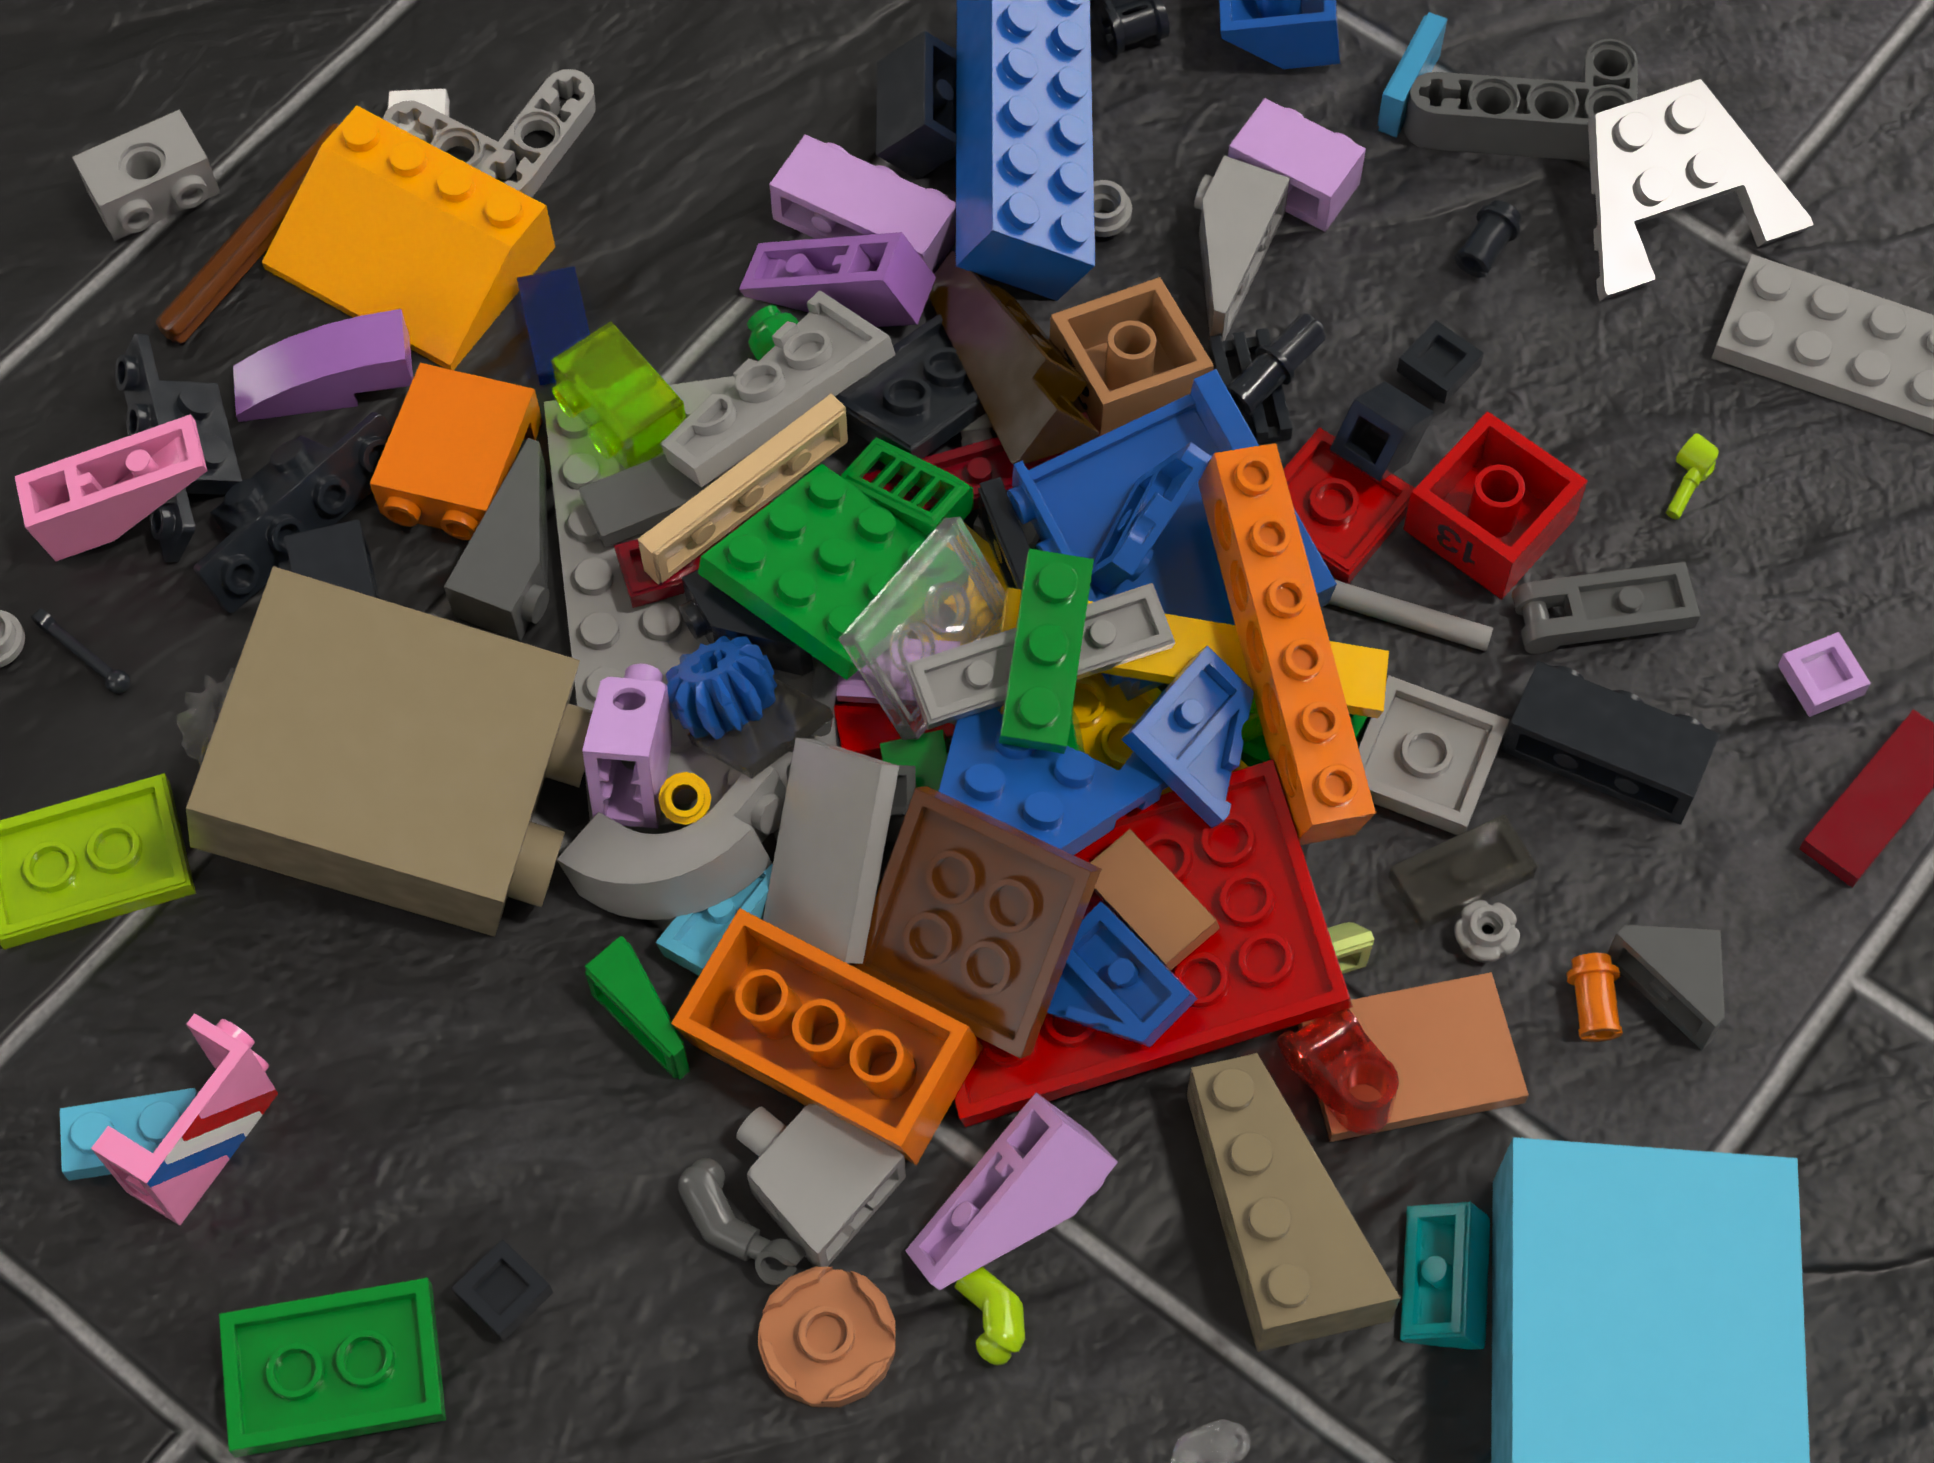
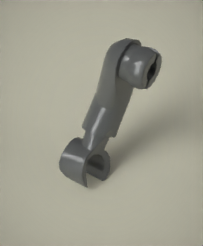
(719, 1227)

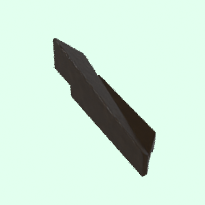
(1011, 366)

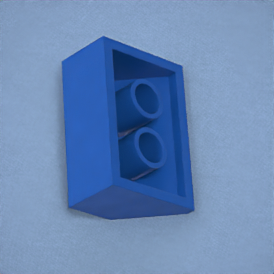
(1283, 30)

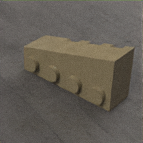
(1284, 1222)

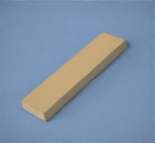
(744, 489)

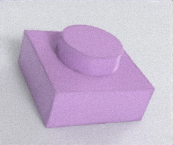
(1824, 674)

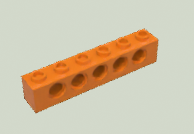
(1285, 643)

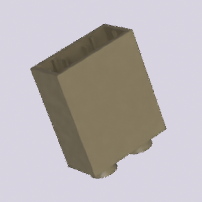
(389, 755)

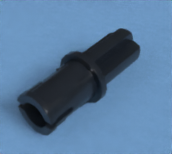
(1276, 363)

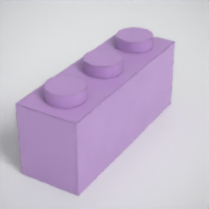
(839, 195)

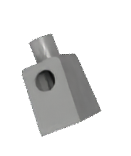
(819, 1177)

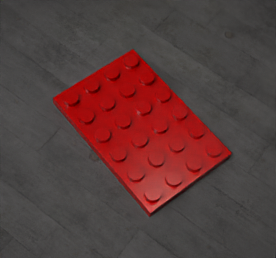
(1251, 977)

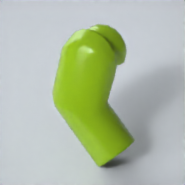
(1001, 1315)

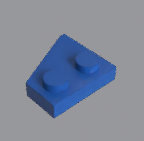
(1145, 516)

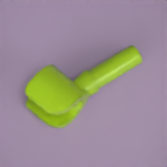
(1699, 459)

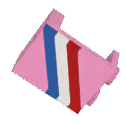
(204, 1135)

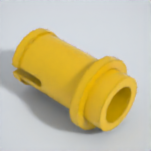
(680, 782)

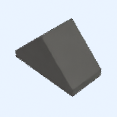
(1676, 973)

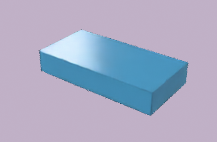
(1417, 60)

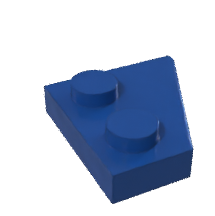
(1195, 734)
(1118, 983)

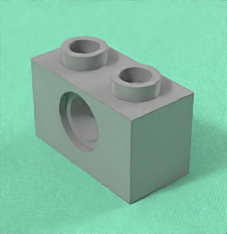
(147, 175)

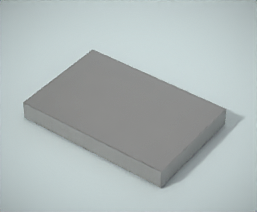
(830, 847)

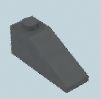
(505, 565)

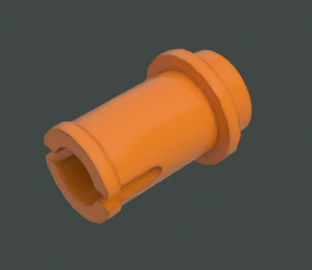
(1595, 996)

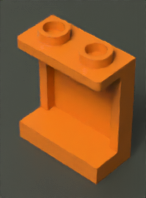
(452, 449)

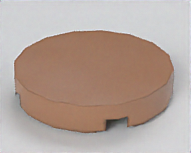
(827, 1337)

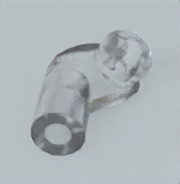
(1213, 1443)

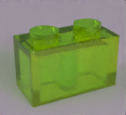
(616, 396)

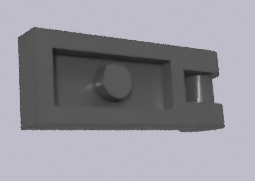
(1606, 606)

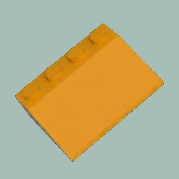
(409, 230)

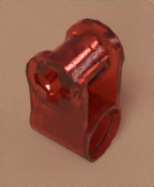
(1335, 1056)

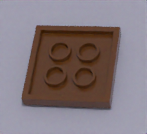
(976, 919)

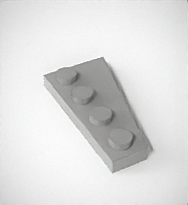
(808, 363)

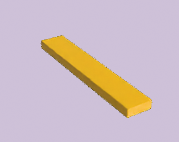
(1359, 667)

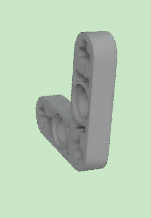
(499, 157)

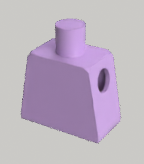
(630, 725)

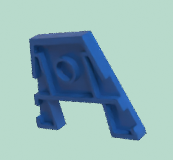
(1044, 793)

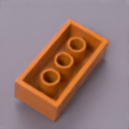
(828, 1034)

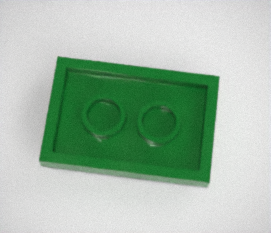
(331, 1367)

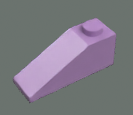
(1019, 1189)

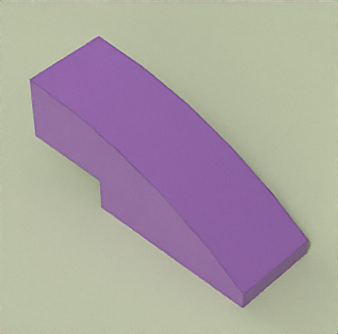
(324, 367)

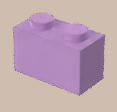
(1320, 163)

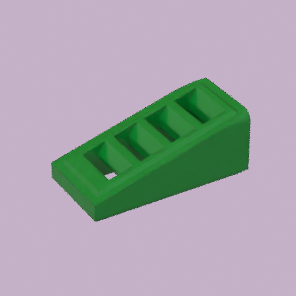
(953, 494)
(628, 995)

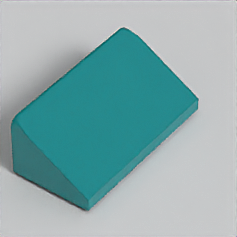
(1445, 1276)

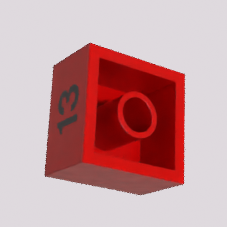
(1494, 504)

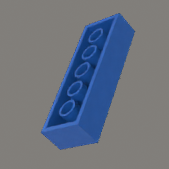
(1025, 143)

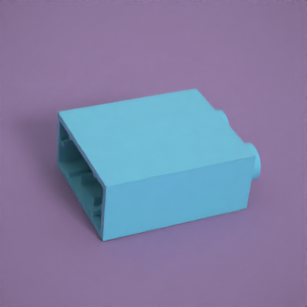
(1646, 1306)

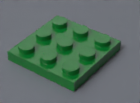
(813, 562)

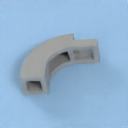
(683, 868)

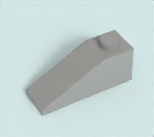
(1237, 224)

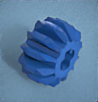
(720, 687)

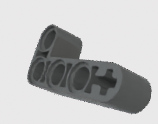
(1520, 113)

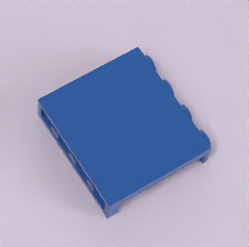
(1083, 491)

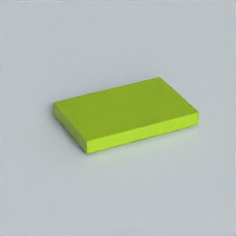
(90, 860)

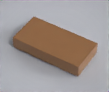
(1151, 900)

